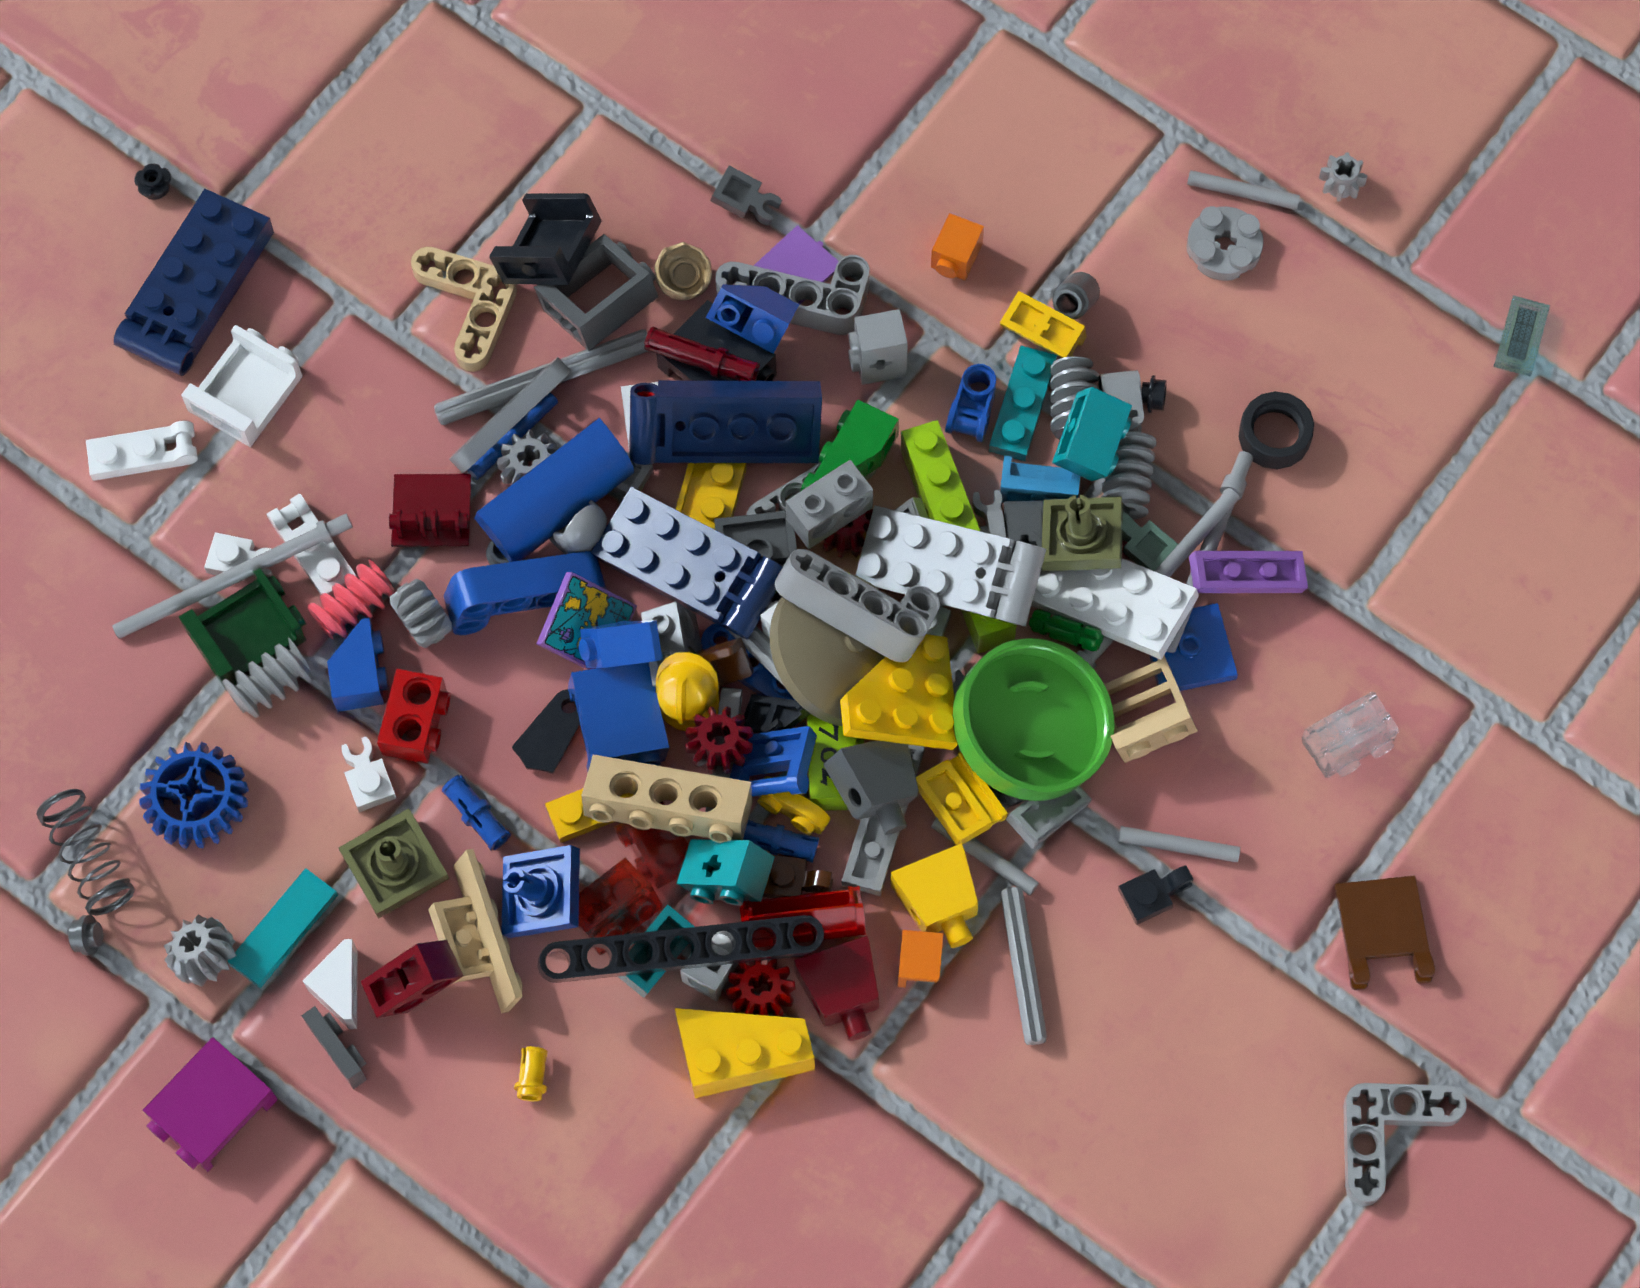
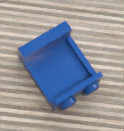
(620, 713)

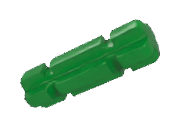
(1066, 630)

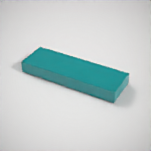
(282, 928)

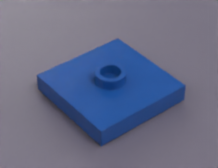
(1202, 653)

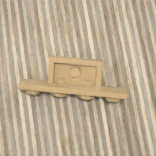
(475, 934)

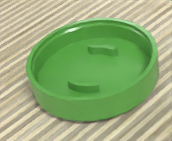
(1033, 719)

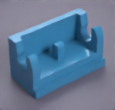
(1036, 482)

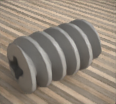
(1069, 377)
(1131, 473)
(269, 679)

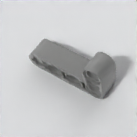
(826, 296)
(856, 607)

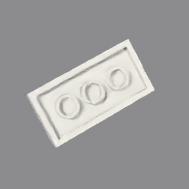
(1124, 603)

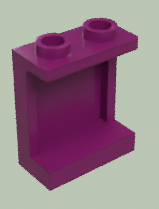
(207, 1104)

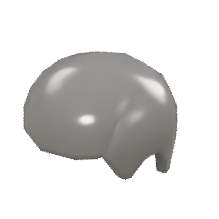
(582, 531)

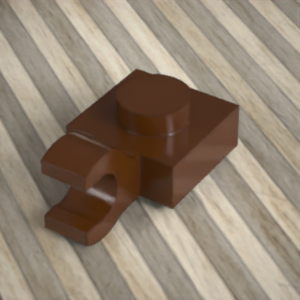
(791, 878)

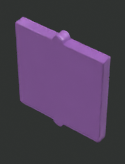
(800, 256)

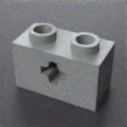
(878, 347)

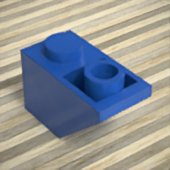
(753, 313)
(355, 669)

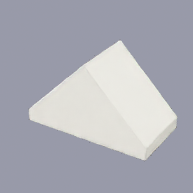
(336, 983)

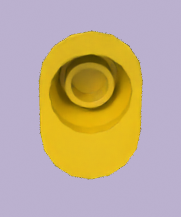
(686, 688)

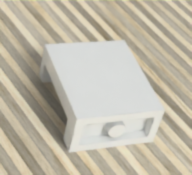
(245, 386)

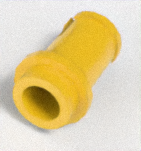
(531, 1074)

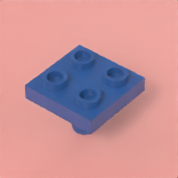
(540, 891)

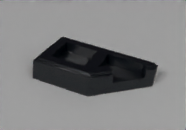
(773, 713)

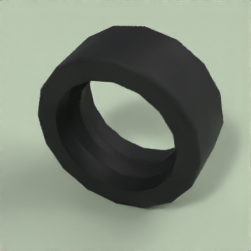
(1278, 403)

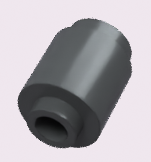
(1076, 295)

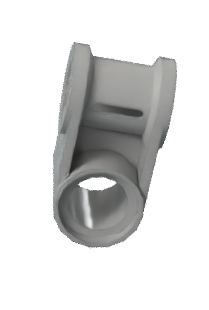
(1127, 388)

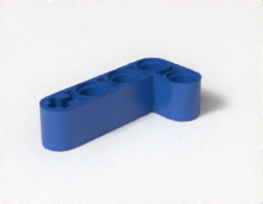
(512, 587)

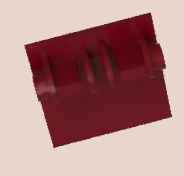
(430, 510)

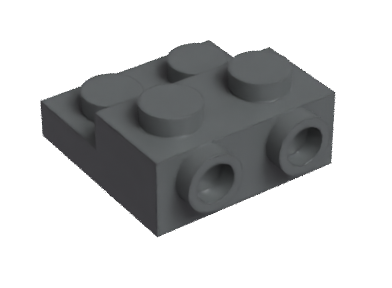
(762, 532)

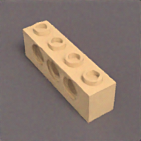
(653, 784)

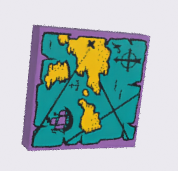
(576, 607)

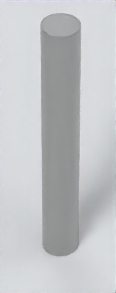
(1243, 189)
(1179, 844)
(993, 861)

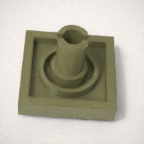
(1082, 533)
(393, 863)

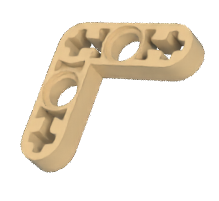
(478, 290)

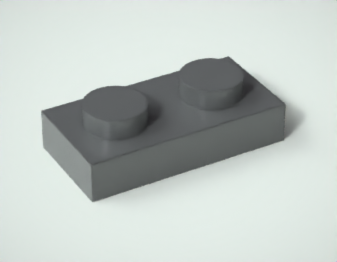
(346, 1059)

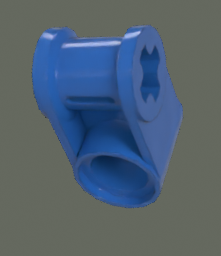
(970, 408)

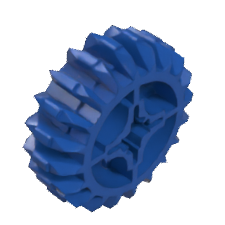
(222, 802)

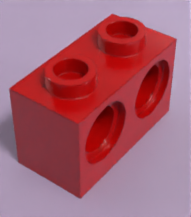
(404, 715)

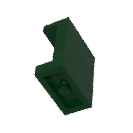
(244, 627)

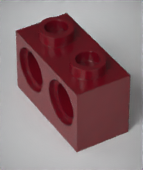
(411, 978)

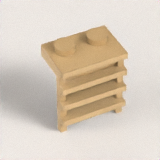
(1157, 728)

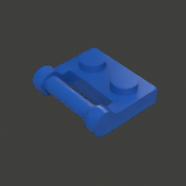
(778, 752)

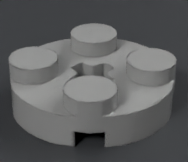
(1229, 223)

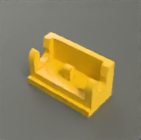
(1043, 325)

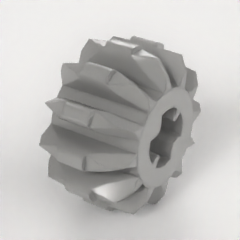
(516, 456)
(420, 613)
(199, 950)

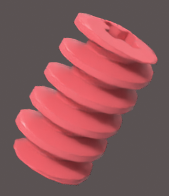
(352, 600)

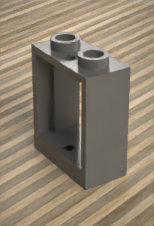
(614, 310)

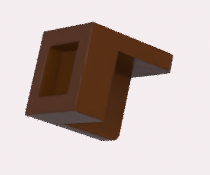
(729, 661)

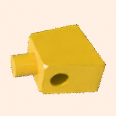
(939, 894)

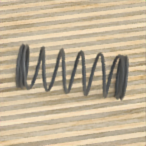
(111, 888)

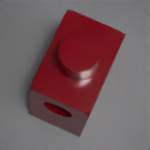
(841, 985)

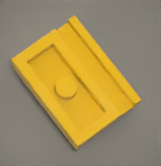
(711, 491)
(960, 799)

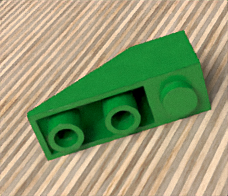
(863, 438)

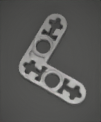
(1385, 1114)

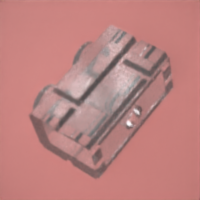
(1350, 736)

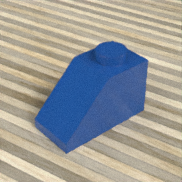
(620, 644)

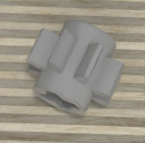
(1343, 176)

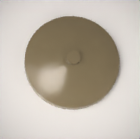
(817, 660)

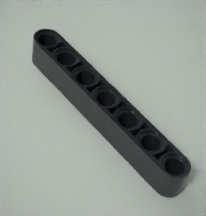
(701, 950)

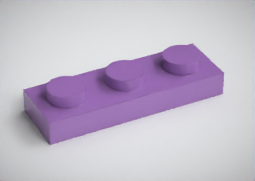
(1248, 571)

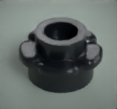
(155, 189)
(1154, 394)

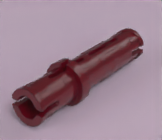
(716, 361)

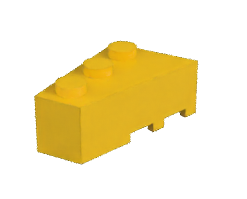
(741, 1049)

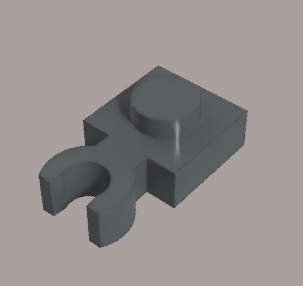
(740, 193)

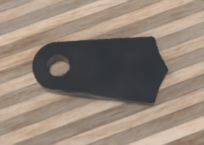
(548, 735)

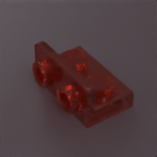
(657, 850)
(616, 903)

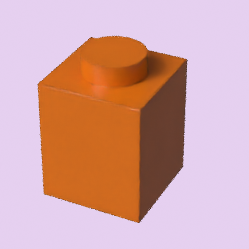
(957, 247)

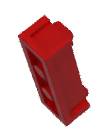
(837, 911)

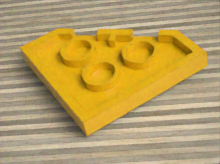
(905, 700)

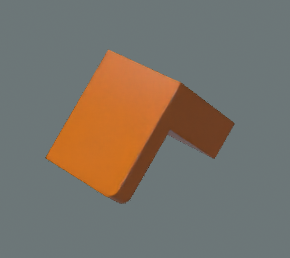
(920, 957)

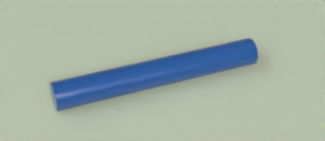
(480, 467)

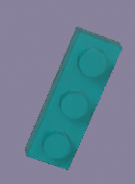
(1022, 403)

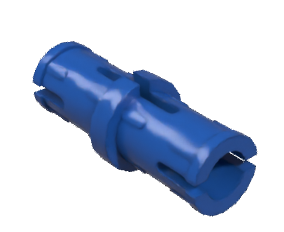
(476, 812)
(781, 841)

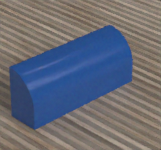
(555, 491)

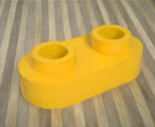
(805, 814)

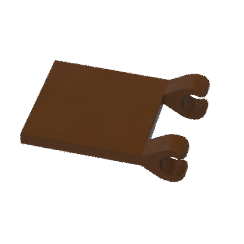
(1383, 922)

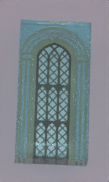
(1521, 336)

